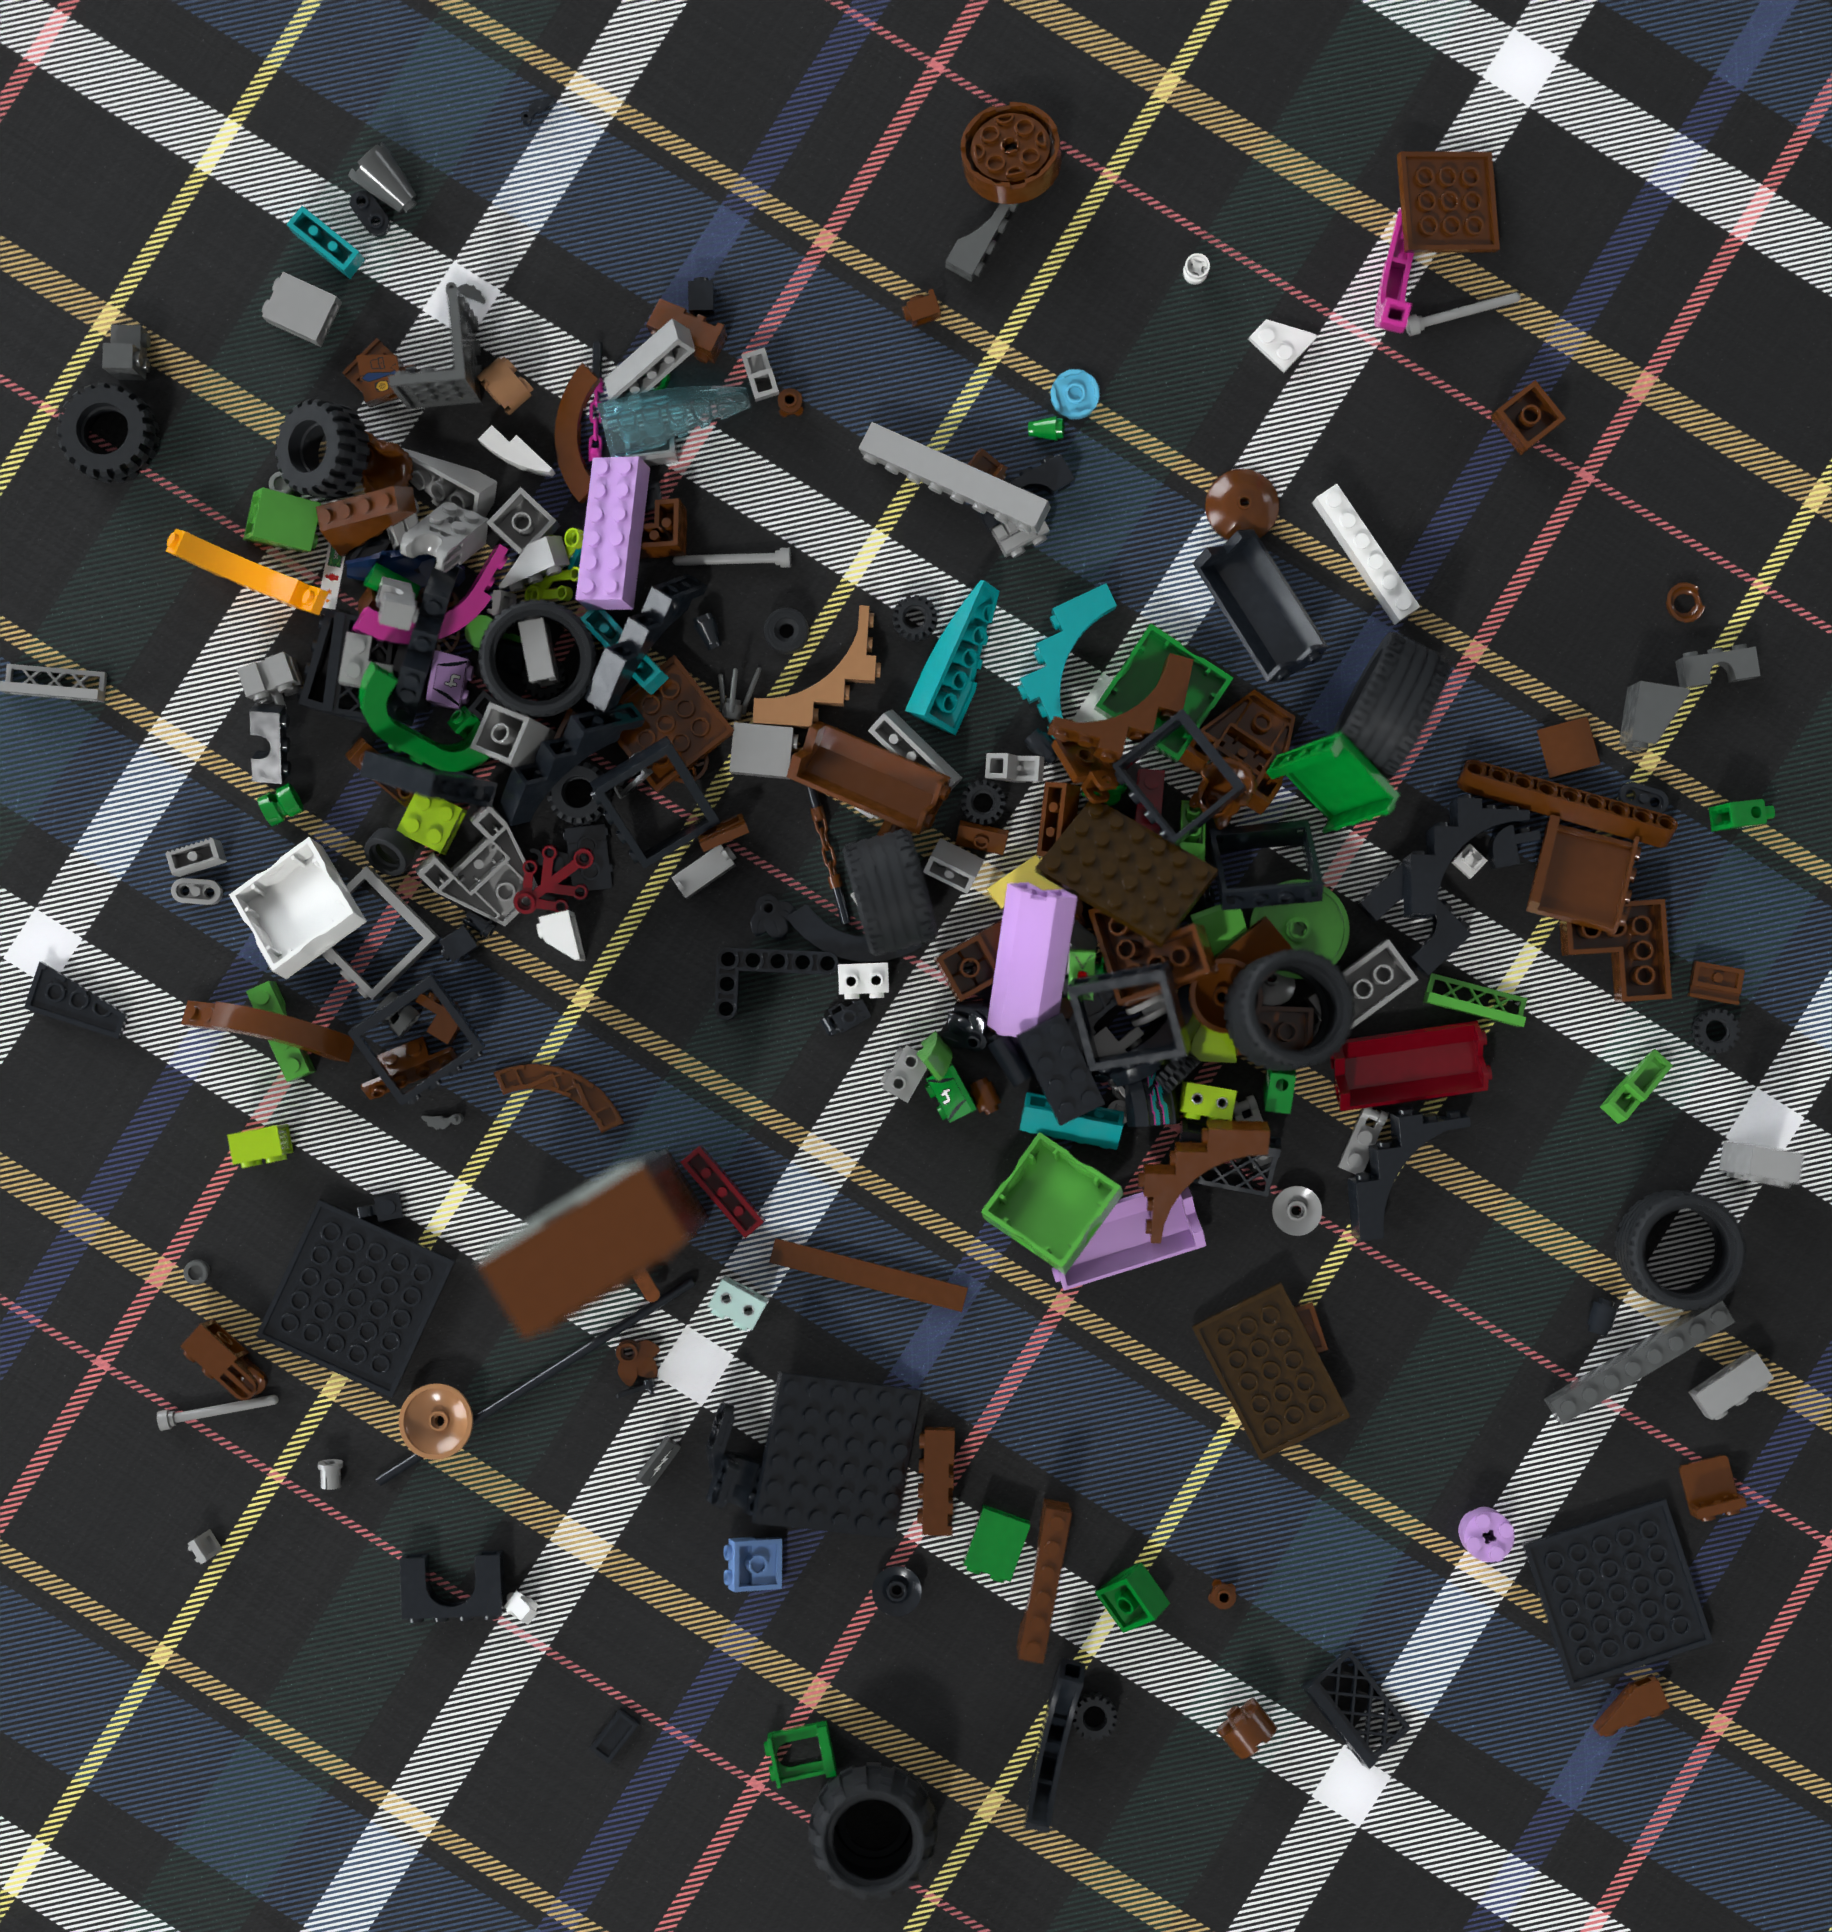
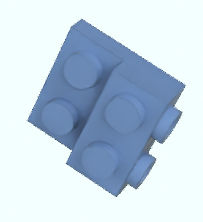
(753, 1564)

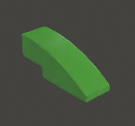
(935, 1055)
(1636, 1086)

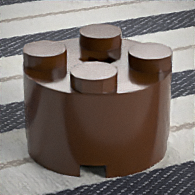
(1247, 1728)

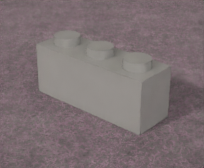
(1731, 1385)

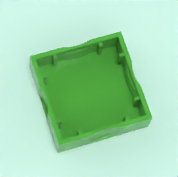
(1052, 1203)

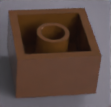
(1528, 417)

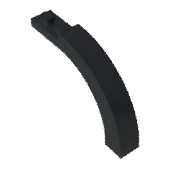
(1162, 1037)

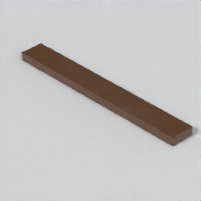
(868, 1274)

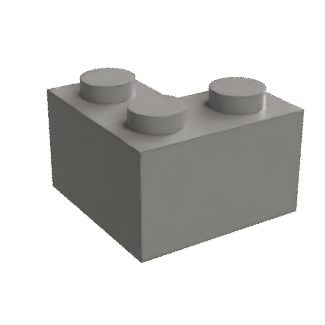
(356, 659)

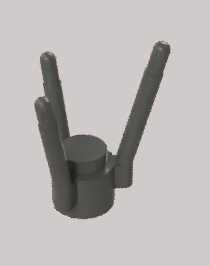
(732, 707)

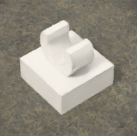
(1469, 861)

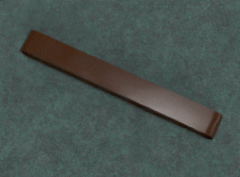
(1567, 803)

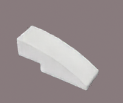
(515, 452)

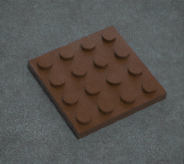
(1448, 202)
(675, 711)

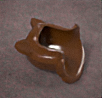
(386, 466)
(1215, 786)

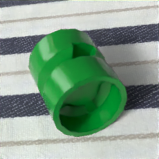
(279, 805)

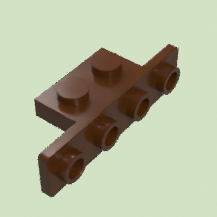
(408, 1064)

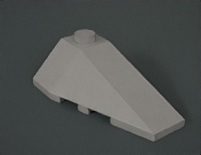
(453, 483)

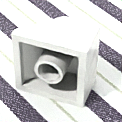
(562, 933)

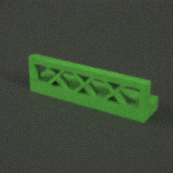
(1475, 1009)

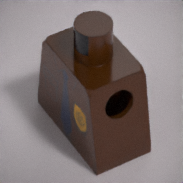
(374, 377)

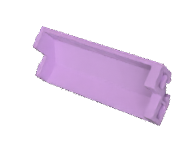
(1030, 957)
(1123, 1245)

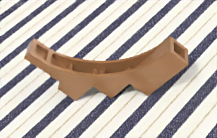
(855, 667)

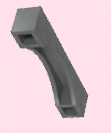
(969, 251)

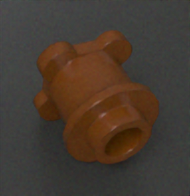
(790, 409)
(1217, 1590)

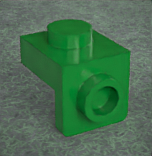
(463, 721)

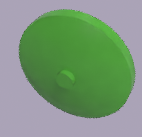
(1310, 925)

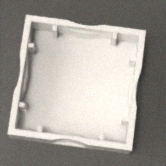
(297, 908)

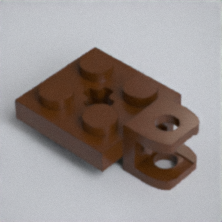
(1092, 772)

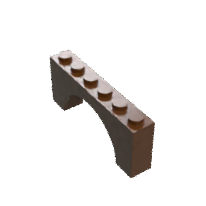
(1050, 1552)

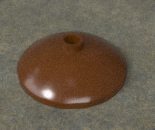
(1224, 507)
(1204, 995)

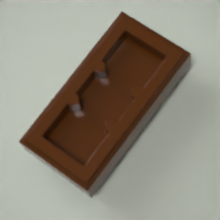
(982, 837)

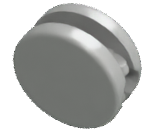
(1151, 1010)

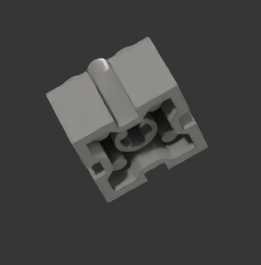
(270, 678)

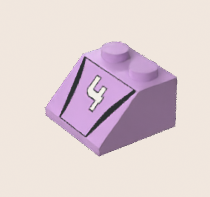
(449, 681)

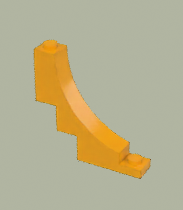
(246, 573)

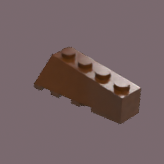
(361, 517)

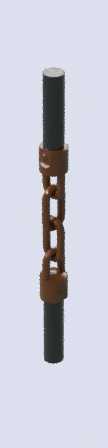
(835, 879)

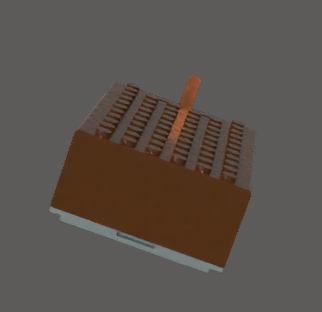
(594, 1243)

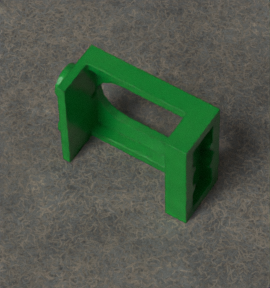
(782, 1773)

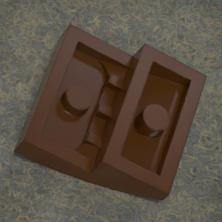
(1568, 747)

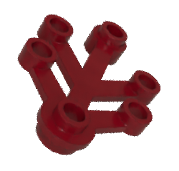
(551, 882)

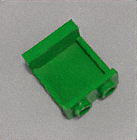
(996, 1544)

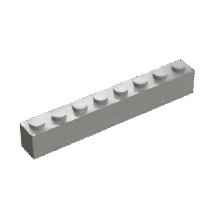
(954, 478)

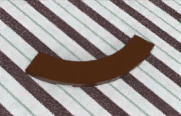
(569, 431)
(565, 1083)

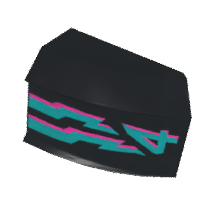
(1150, 1103)

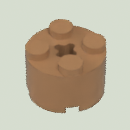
(505, 385)

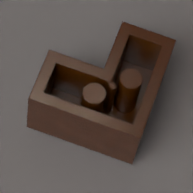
(668, 532)

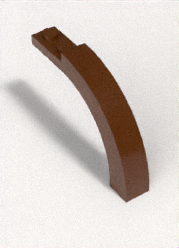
(269, 1026)

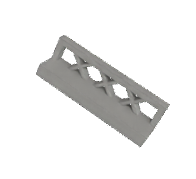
(50, 690)

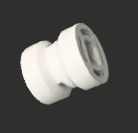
(1196, 263)

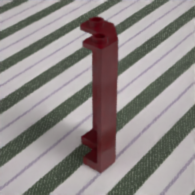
(1410, 1066)

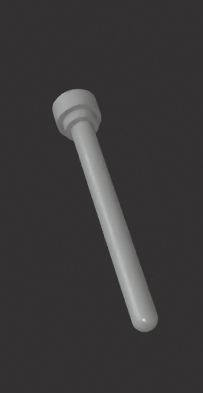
(1418, 323)
(780, 557)
(168, 1418)

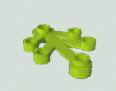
(539, 591)

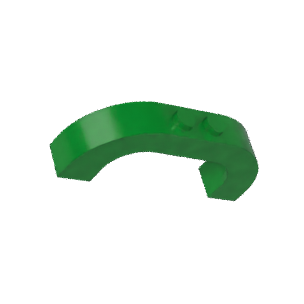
(373, 697)

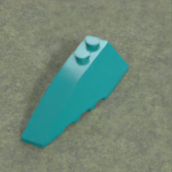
(950, 671)

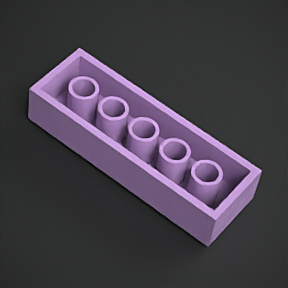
(613, 533)

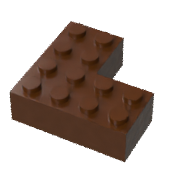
(1123, 949)
(1636, 949)

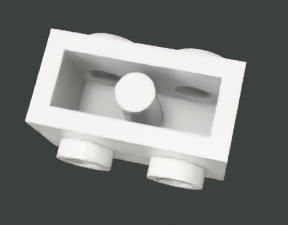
(863, 974)

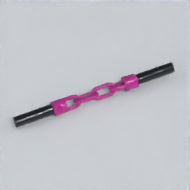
(597, 370)

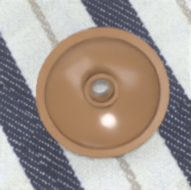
(420, 1426)

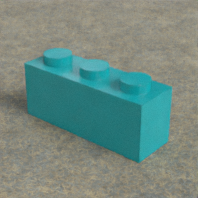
(325, 242)

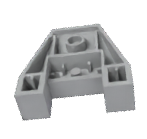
(486, 875)

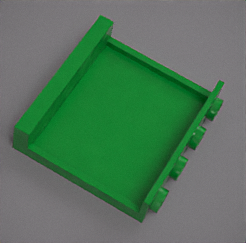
(1337, 781)

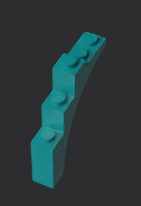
(1072, 620)

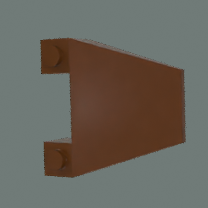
(1250, 732)

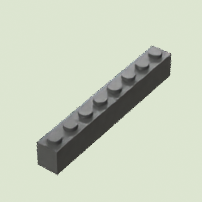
(1638, 1361)

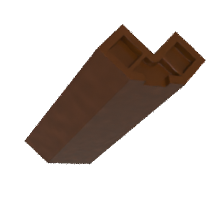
(869, 777)

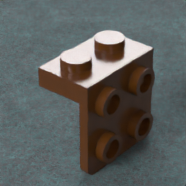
(1710, 1488)

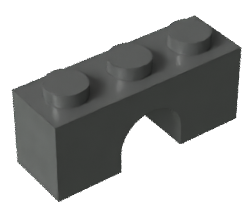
(1739, 663)

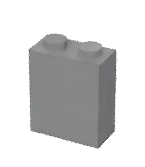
(301, 308)
(539, 652)
(762, 750)

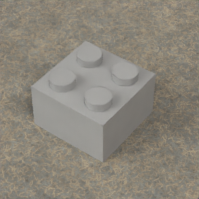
(522, 521)

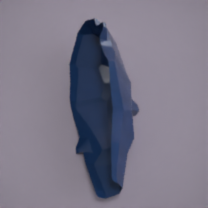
(399, 564)

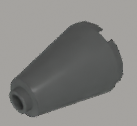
(384, 178)

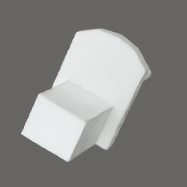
(521, 1607)

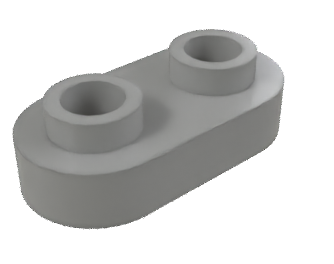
(198, 891)

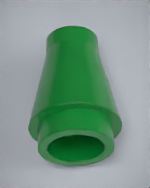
(1048, 428)

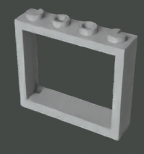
(408, 914)

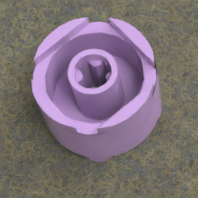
(1489, 1548)

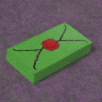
(1081, 965)

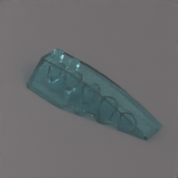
(655, 416)

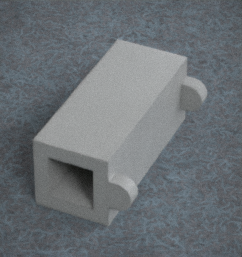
(704, 870)

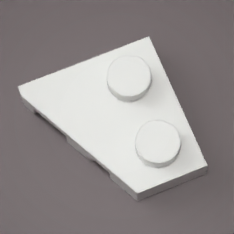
(1281, 342)

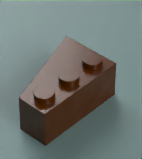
(706, 337)

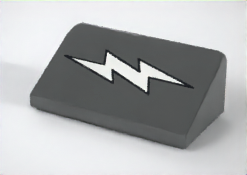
(658, 1462)

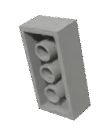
(1373, 980)
(1761, 1164)

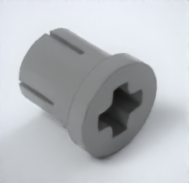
(330, 1473)

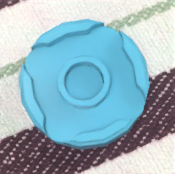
(1075, 394)

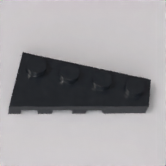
(67, 1001)

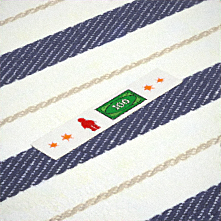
(332, 577)

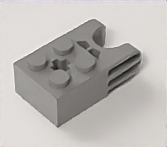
(448, 534)

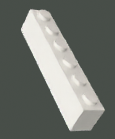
(1365, 554)

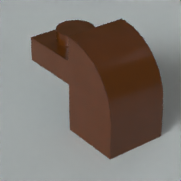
(443, 1025)

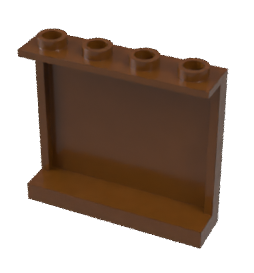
(1583, 877)

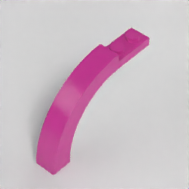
(1391, 308)
(455, 618)

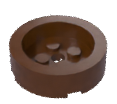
(1016, 173)

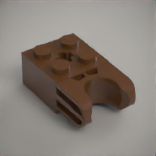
(981, 951)
(224, 1360)

